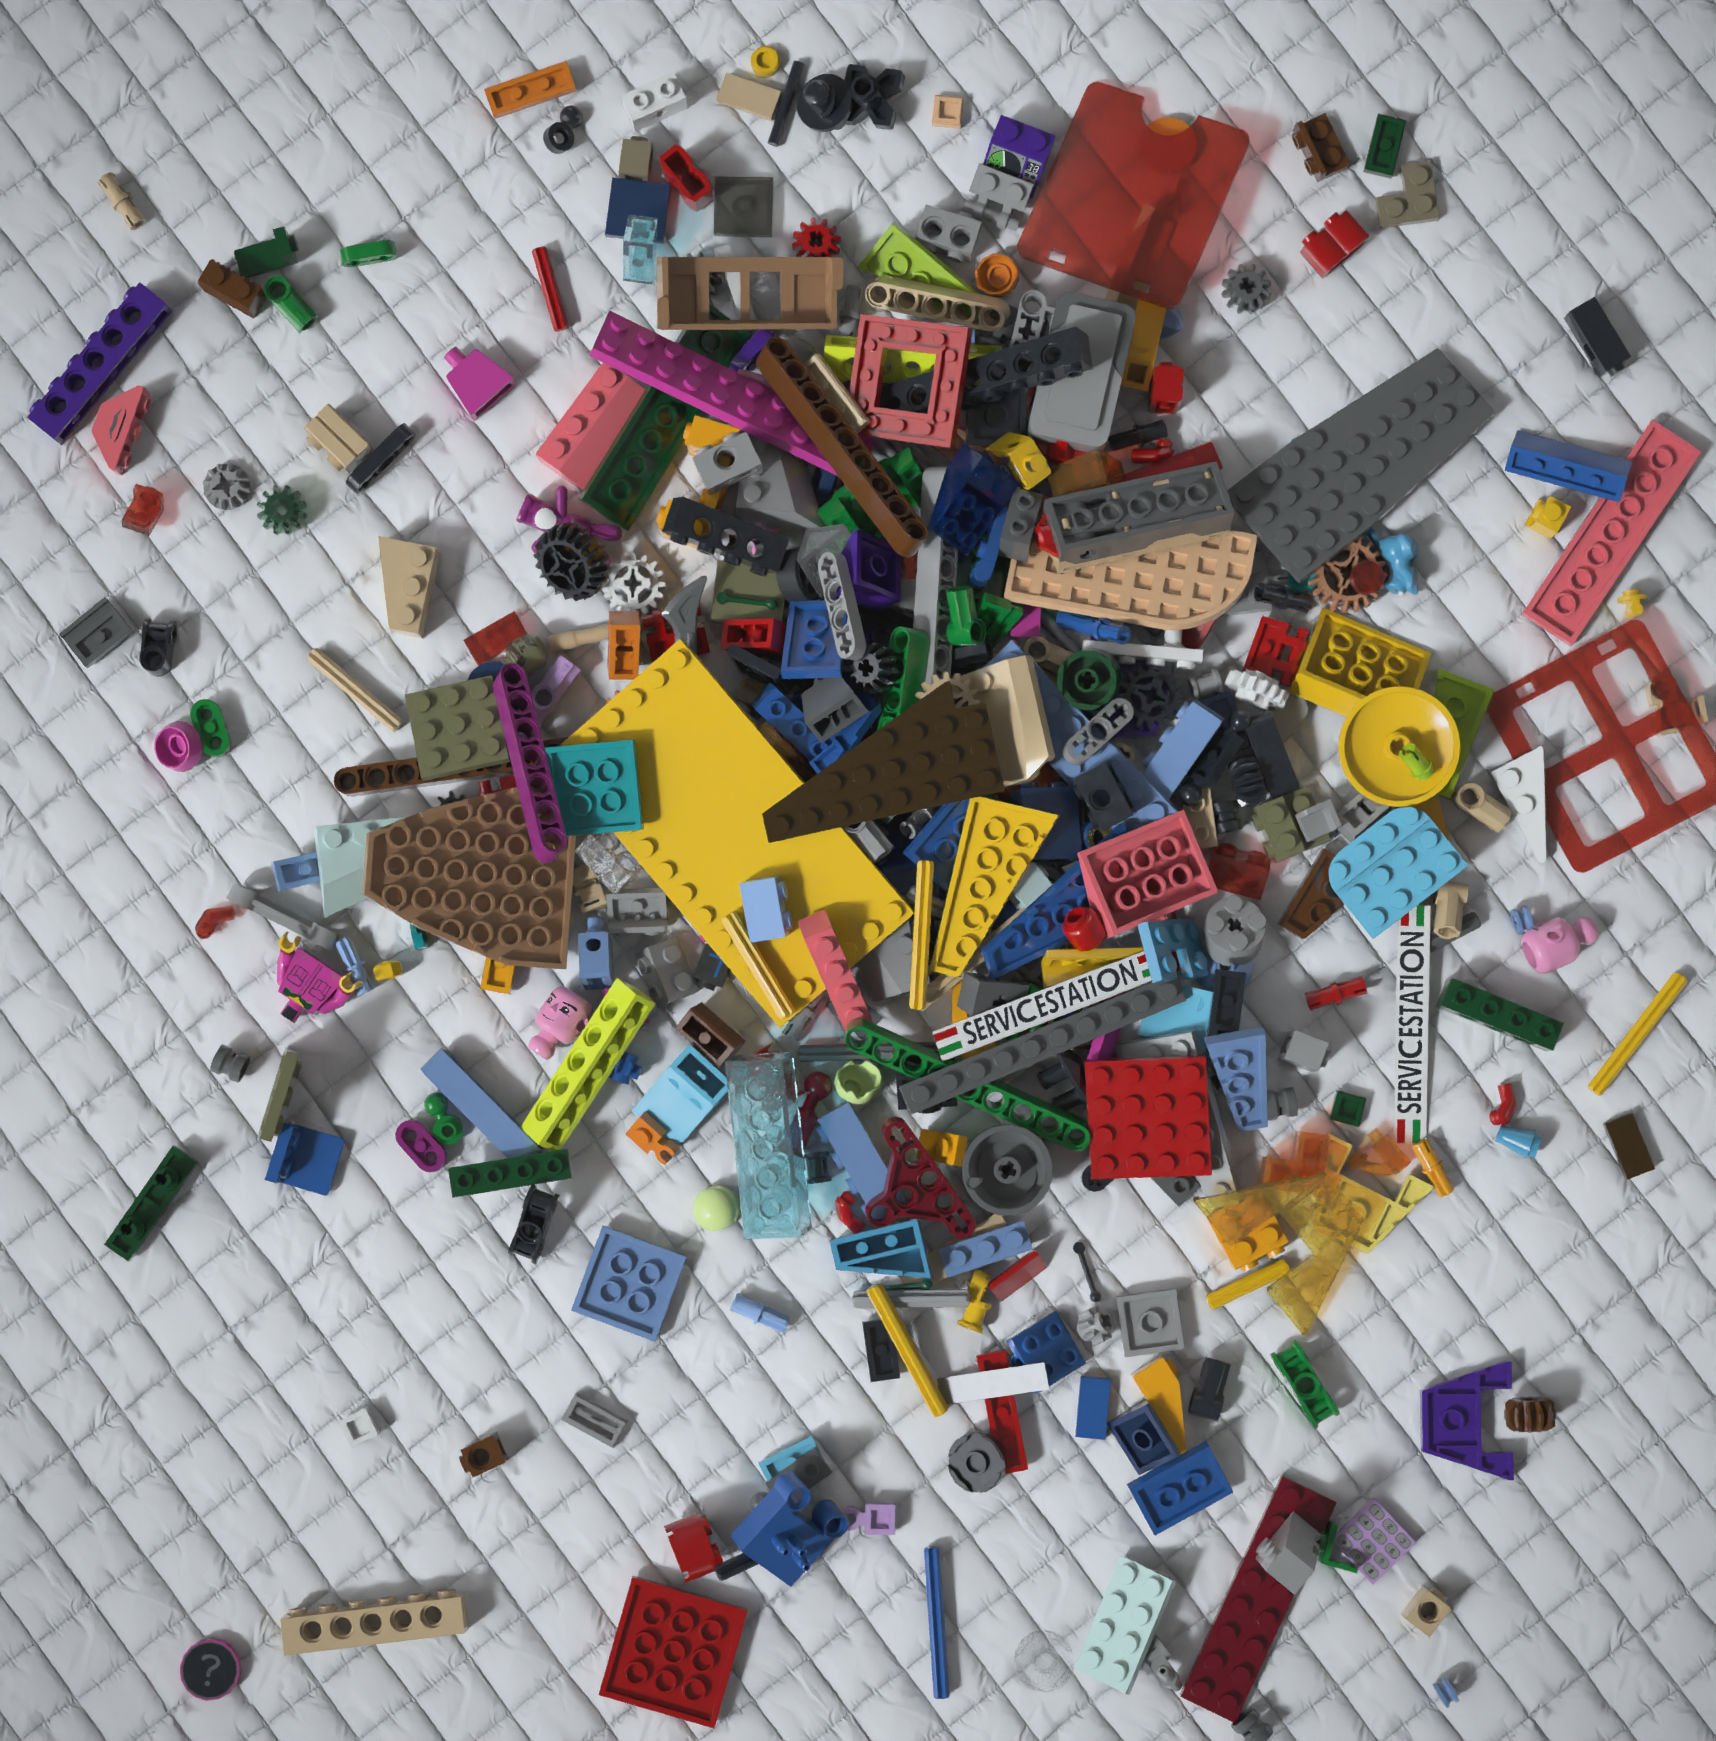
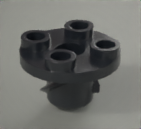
(825, 103)

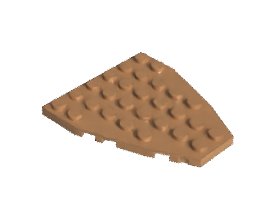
(475, 880)

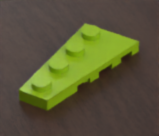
(906, 258)
(1467, 705)

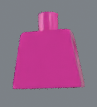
(477, 380)

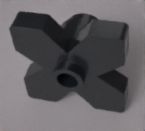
(871, 95)

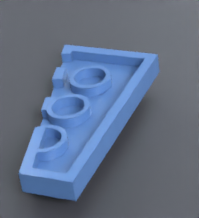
(1242, 1072)

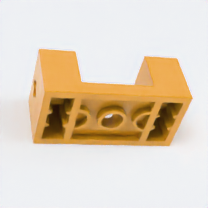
(697, 435)

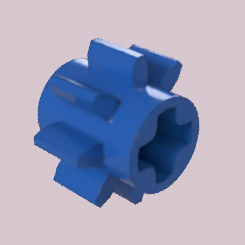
(626, 1069)

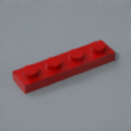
(1003, 1416)

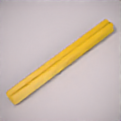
(921, 934)
(1637, 1034)
(907, 1349)

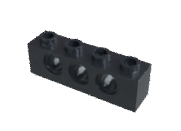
(768, 545)

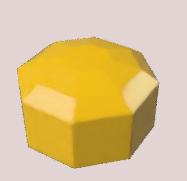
(388, 970)

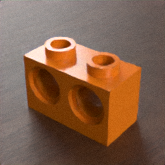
(623, 645)

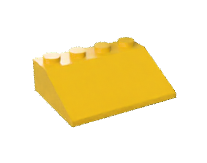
(1353, 661)

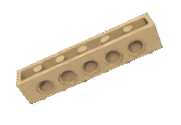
(299, 1640)

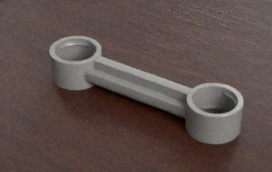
(282, 916)

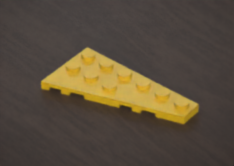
(989, 863)

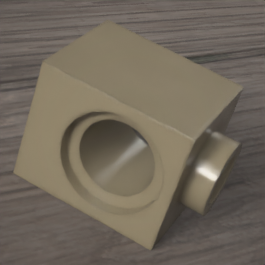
(636, 159)

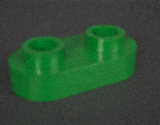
(211, 728)

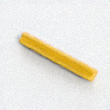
(758, 965)

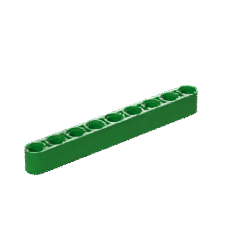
(977, 1097)

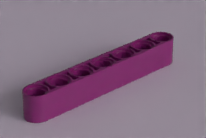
(527, 775)

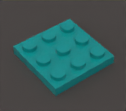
(597, 786)

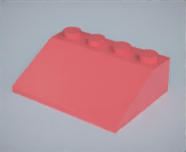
(590, 426)
(1145, 873)

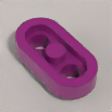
(421, 1146)

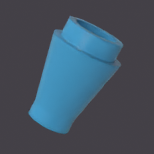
(1519, 1140)

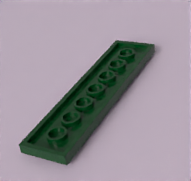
(653, 435)

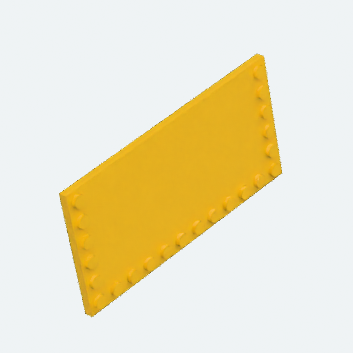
(704, 832)

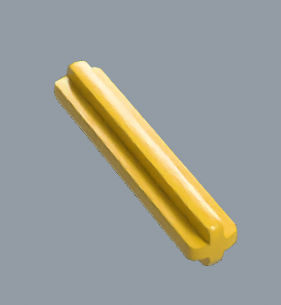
(1247, 1284)

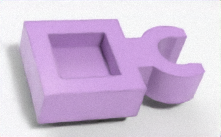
(877, 1518)

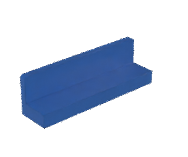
(1568, 466)

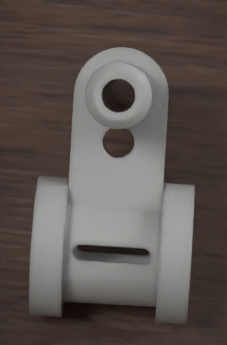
(1157, 1662)

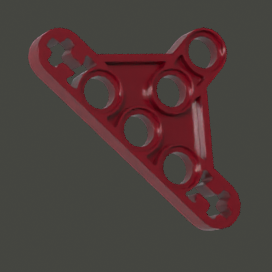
(924, 1197)

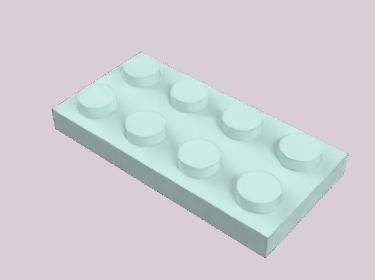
(1125, 1624)

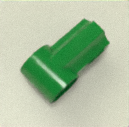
(290, 304)
(964, 625)

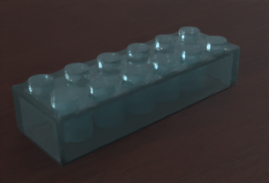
(768, 1145)

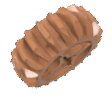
(1334, 569)

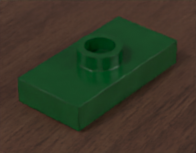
(1384, 146)

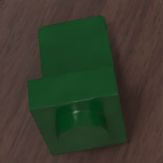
(268, 254)

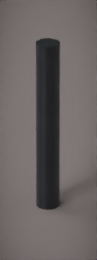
(786, 103)

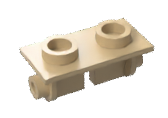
(1203, 821)

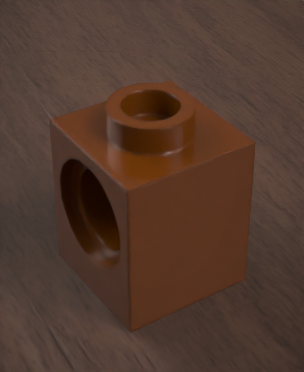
(496, 1452)

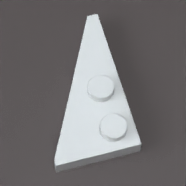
(1524, 791)

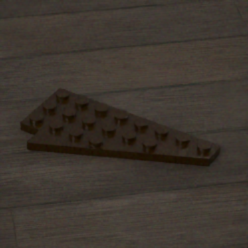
(908, 765)

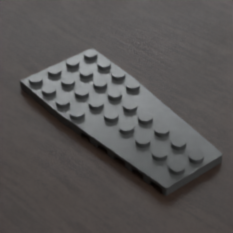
(1358, 464)

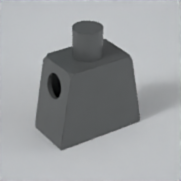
(830, 707)

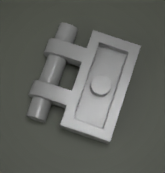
(1001, 188)

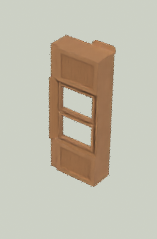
(806, 292)

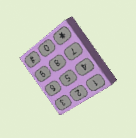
(1373, 1540)

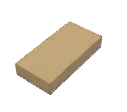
(748, 96)

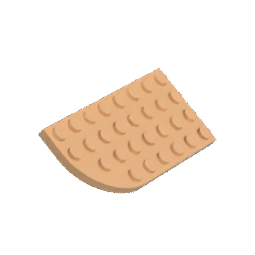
(1153, 590)

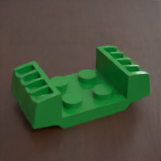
(846, 510)

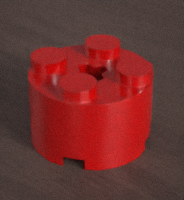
(693, 1547)

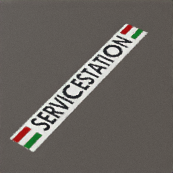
(1042, 1006)
(1412, 1025)

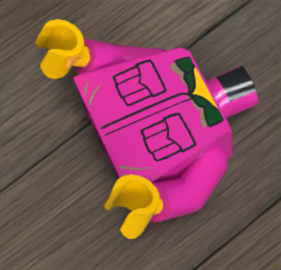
(309, 982)

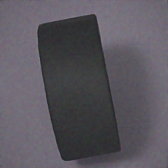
(790, 581)

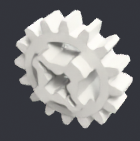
(647, 585)
(1256, 689)

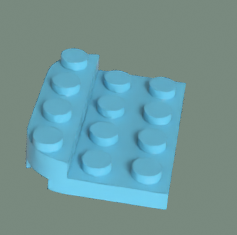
(1393, 868)

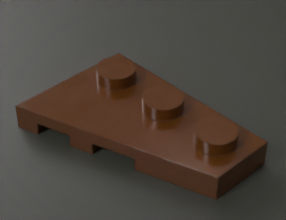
(1313, 900)

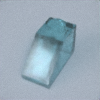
(640, 249)

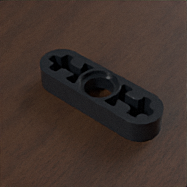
(380, 458)

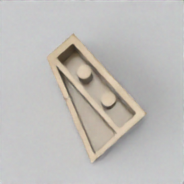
(408, 584)

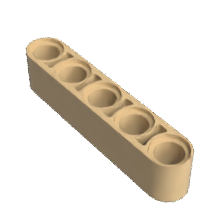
(950, 298)

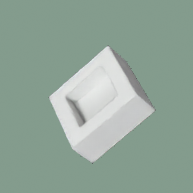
(358, 1427)

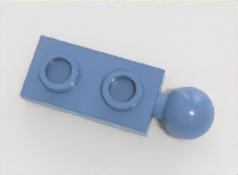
(296, 871)

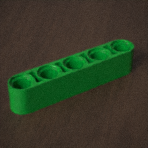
(912, 651)

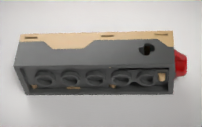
(1135, 517)

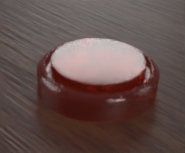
(1367, 577)

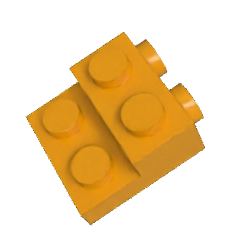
(1263, 1240)

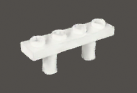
(1157, 655)

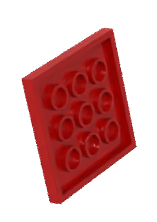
(1148, 1117)
(673, 1652)

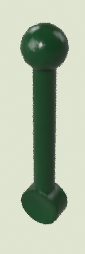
(722, 598)
(925, 1285)

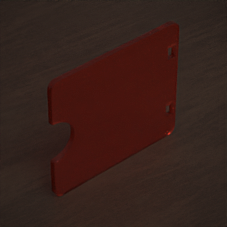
(1132, 199)

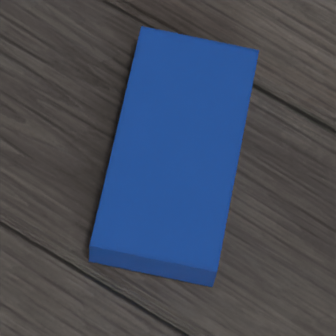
(1092, 1407)

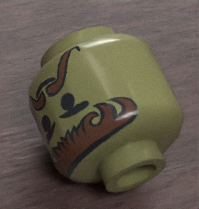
(528, 653)

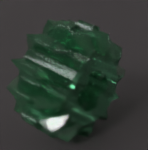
(290, 502)

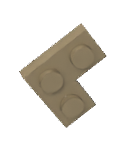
(1416, 204)

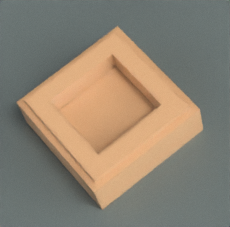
(947, 111)

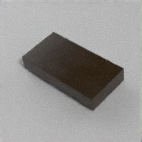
(1628, 1146)

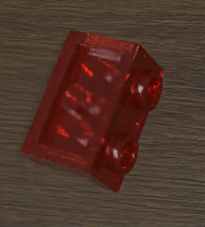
(1239, 870)

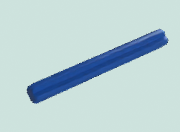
(936, 1622)

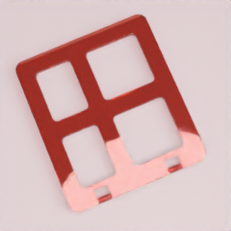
(1616, 743)

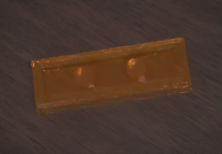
(787, 749)

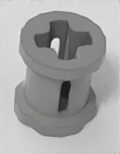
(1205, 684)

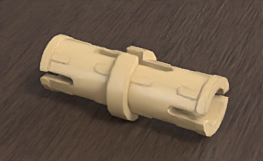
(121, 201)

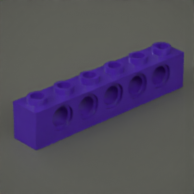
(116, 359)

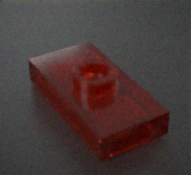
(493, 639)

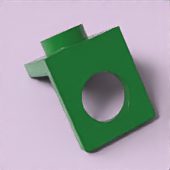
(1325, 1547)

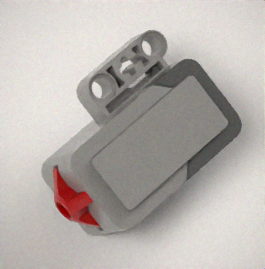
(1077, 411)

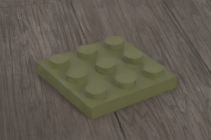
(457, 728)
(280, 1095)

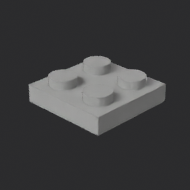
(1150, 1322)

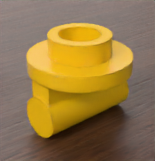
(1632, 600)

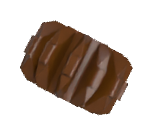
(1530, 1414)

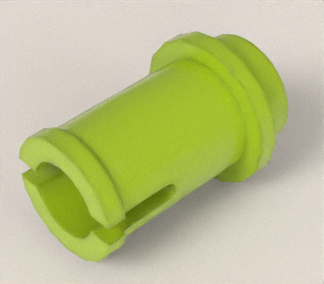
(1421, 767)

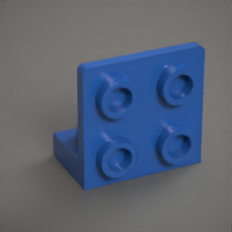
(305, 1158)

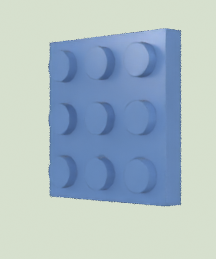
(629, 1283)

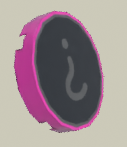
(210, 1669)

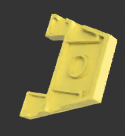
(1378, 1212)

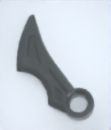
(683, 612)

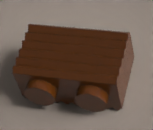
(232, 288)
(710, 1034)

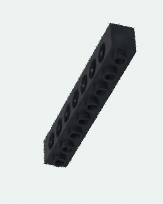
(1015, 360)

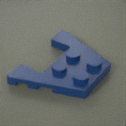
(850, 735)

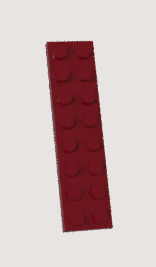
(1250, 1610)

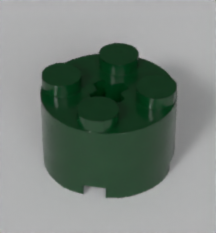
(1077, 690)

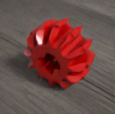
(808, 233)

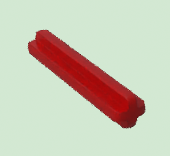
(550, 289)

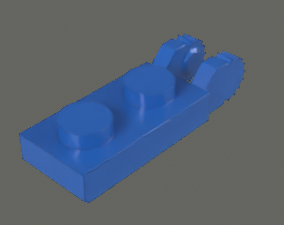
(988, 552)

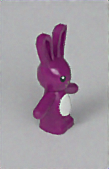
(544, 516)

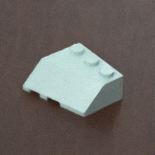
(342, 860)

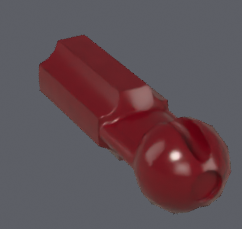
(817, 1087)

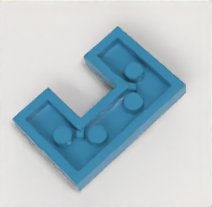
(1173, 935)

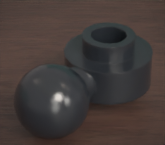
(570, 118)

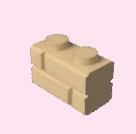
(338, 438)

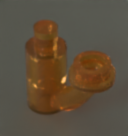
(1394, 1158)

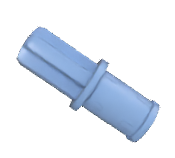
(353, 963)
(760, 1313)

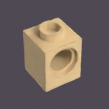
(1429, 1623)

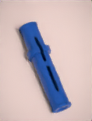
(1101, 628)

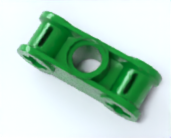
(1293, 1366)

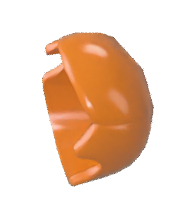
(997, 275)

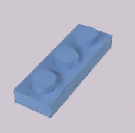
(985, 1249)

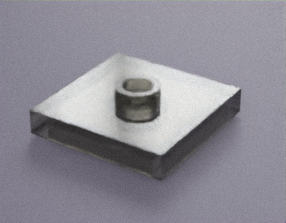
(743, 206)

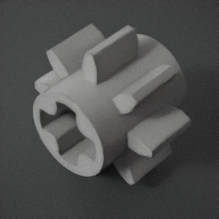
(1095, 1326)

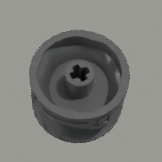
(1029, 1172)

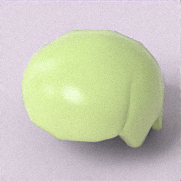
(858, 1082)
(716, 1208)

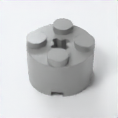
(1234, 931)

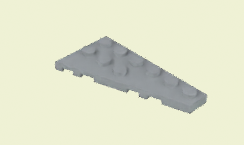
(1184, 1044)

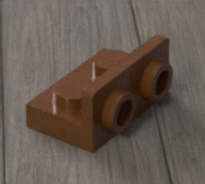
(1320, 147)

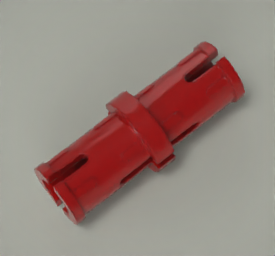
(1336, 993)

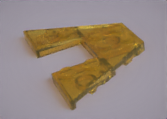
(1315, 1212)

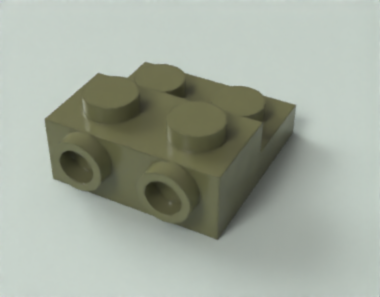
(1281, 827)

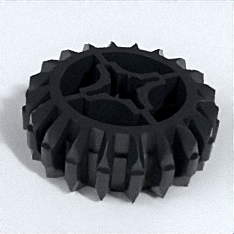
(572, 561)

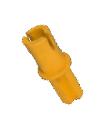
(1433, 1167)

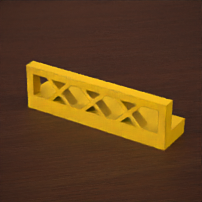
(1069, 963)

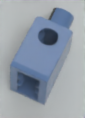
(595, 967)

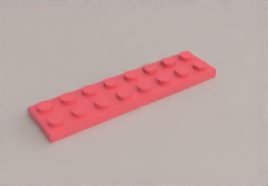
(1611, 535)

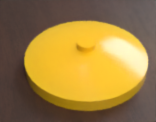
(1381, 728)

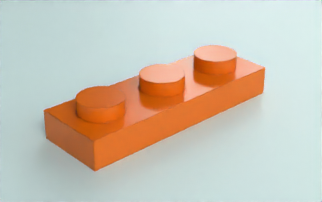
(530, 90)

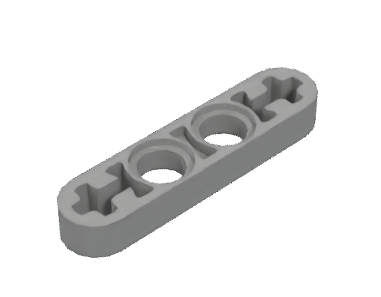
(849, 638)

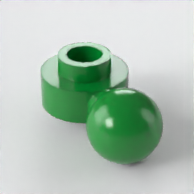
(436, 1105)

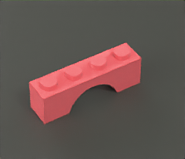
(833, 968)

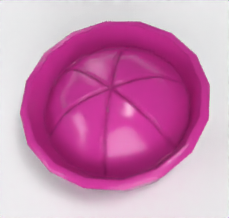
(178, 746)

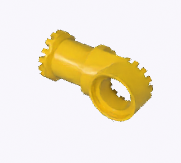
(976, 1311)

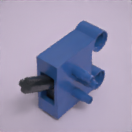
(782, 1536)

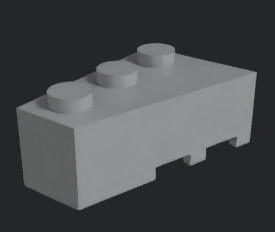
(1290, 1553)

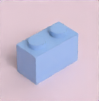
(766, 908)

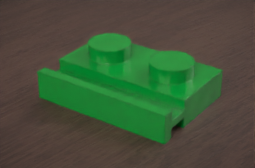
(997, 615)

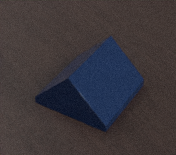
(1143, 1437)

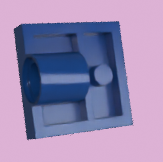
(1047, 1343)

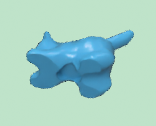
(1399, 555)

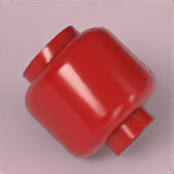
(1084, 929)

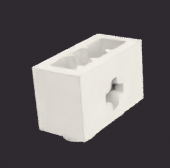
(654, 101)

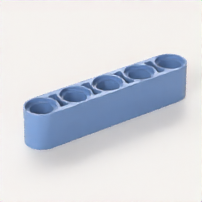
(478, 1105)

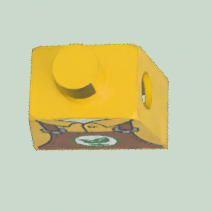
(1021, 461)

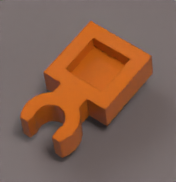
(649, 1136)

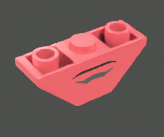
(119, 426)

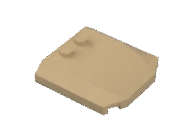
(1014, 716)

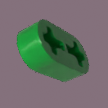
(368, 253)

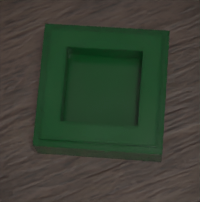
(1347, 1108)

